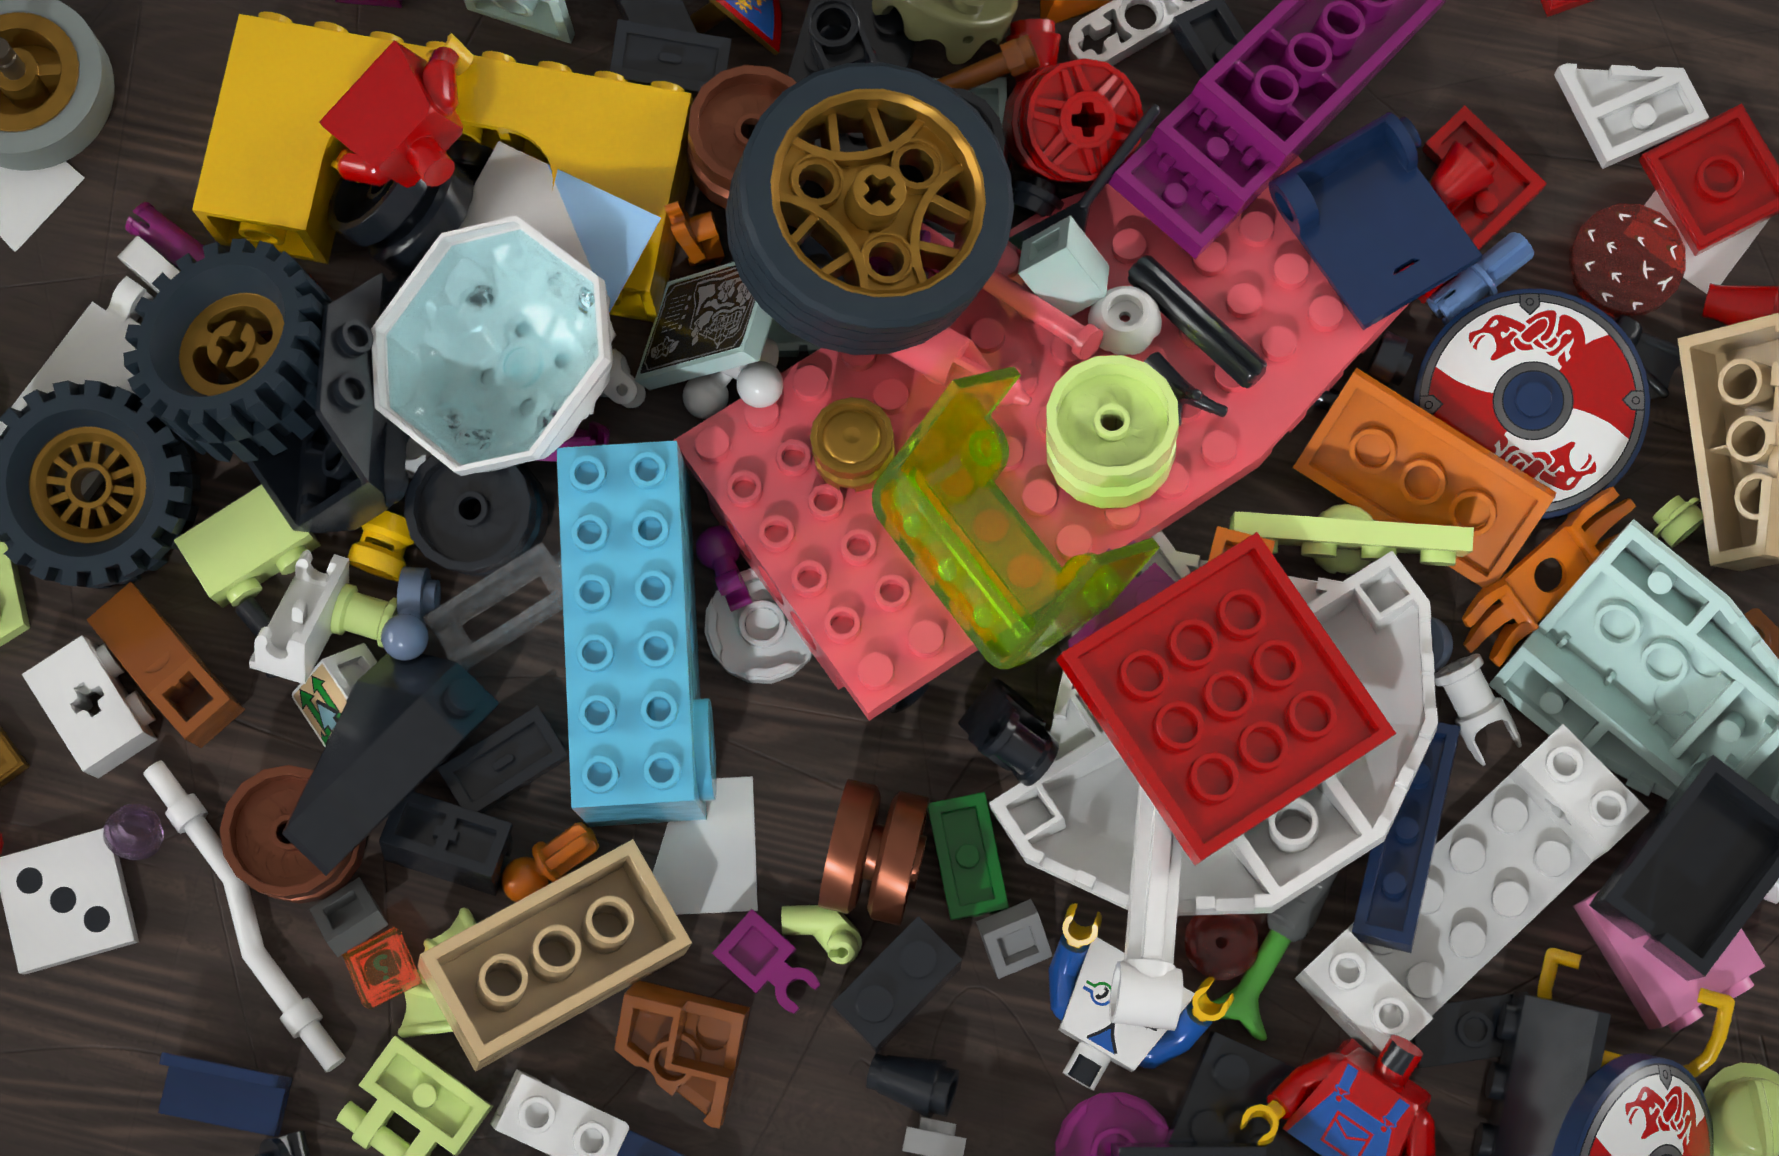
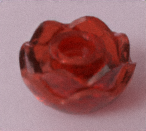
(1216, 962)

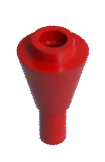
(1462, 173)

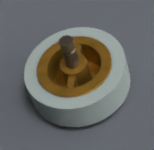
(51, 84)

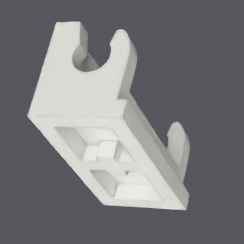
(301, 622)

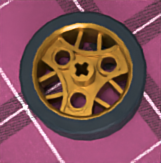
(868, 208)

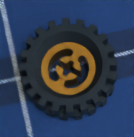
(210, 325)

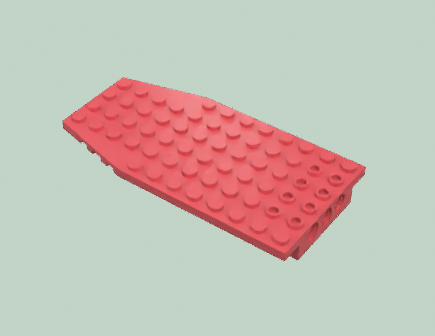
(842, 572)

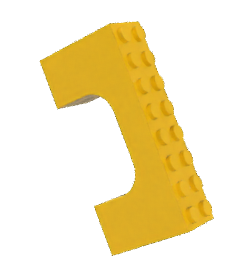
(272, 159)

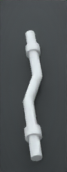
(299, 1014)

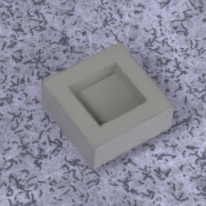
(1014, 938)
(934, 1139)

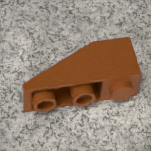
(165, 666)

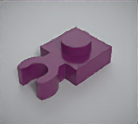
(760, 956)

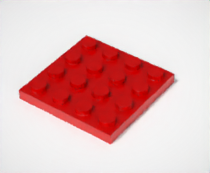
(1225, 697)

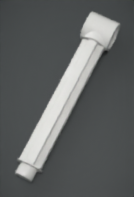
(1146, 983)

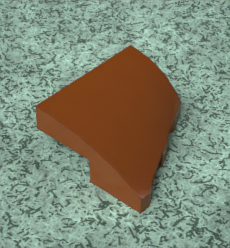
(685, 1043)

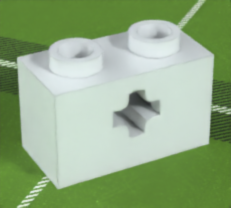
(63, 690)

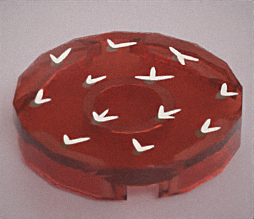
(1627, 260)

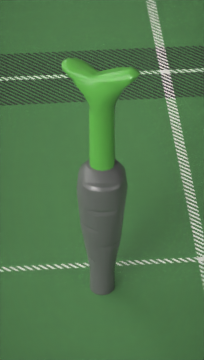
(1286, 925)

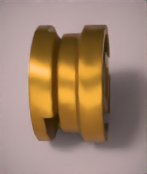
(852, 443)

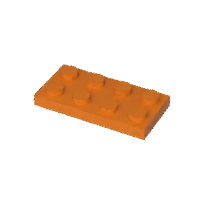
(1419, 470)

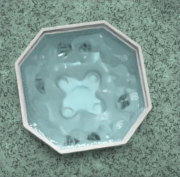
(493, 347)

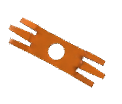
(1575, 550)

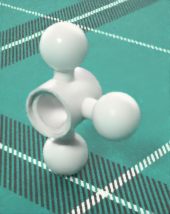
(757, 385)

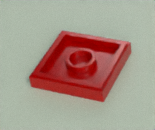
(1715, 179)

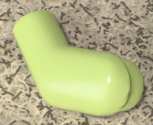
(829, 928)

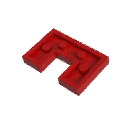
(1497, 204)

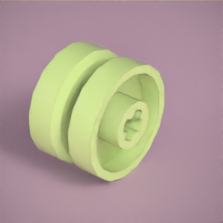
(1111, 431)

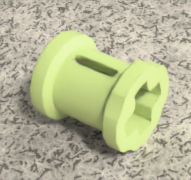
(361, 613)

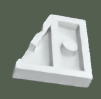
(1630, 107)

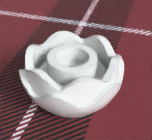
(1129, 336)

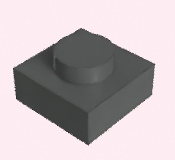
(348, 917)

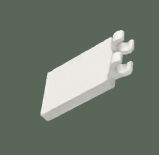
(93, 353)

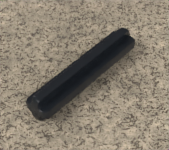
(1198, 322)

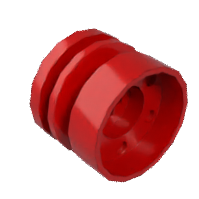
(1041, 112)

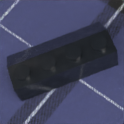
(1542, 1067)

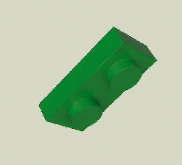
(967, 856)

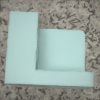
(1064, 267)

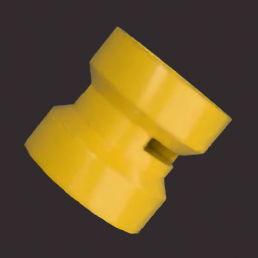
(387, 532)

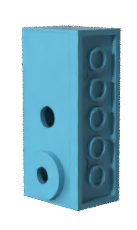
(631, 637)

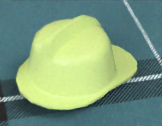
(1744, 1110)

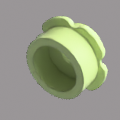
(1677, 520)

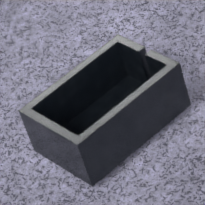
(1696, 869)

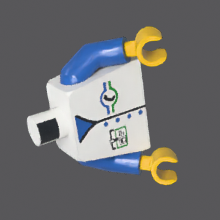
(1081, 999)

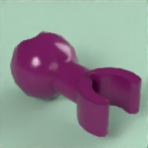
(720, 552)

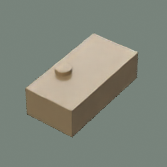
(553, 954)

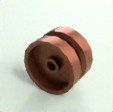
(723, 122)
(260, 851)
(874, 852)

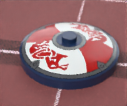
(1541, 388)
(1638, 1109)

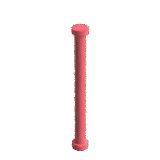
(1083, 339)

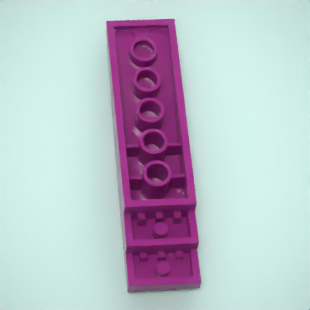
(1262, 111)

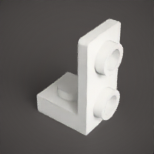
(556, 1120)

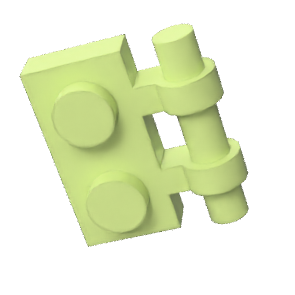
(422, 1095)

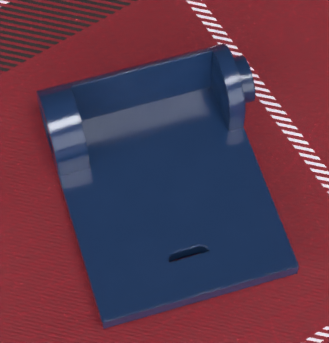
(1370, 214)

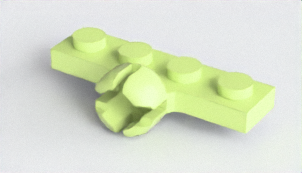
(1349, 538)

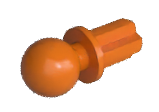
(550, 861)

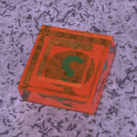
(382, 968)

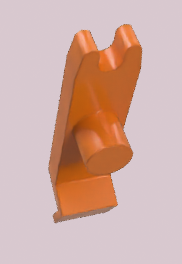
(696, 234)

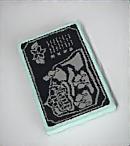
(703, 328)

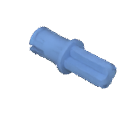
(1482, 277)

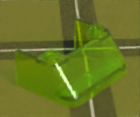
(974, 543)

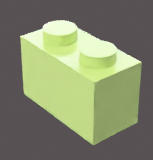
(243, 548)

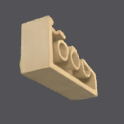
(1735, 438)

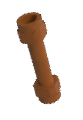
(1016, 58)

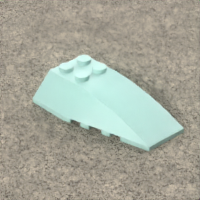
(1651, 671)

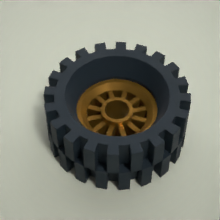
(64, 423)

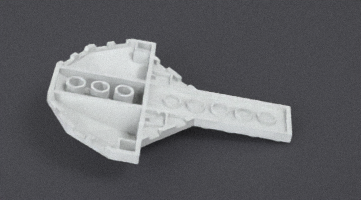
(1085, 806)

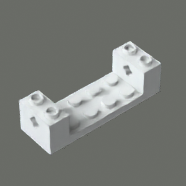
(1480, 891)

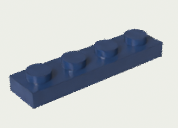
(1401, 864)

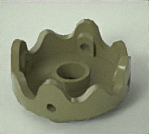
(955, 23)

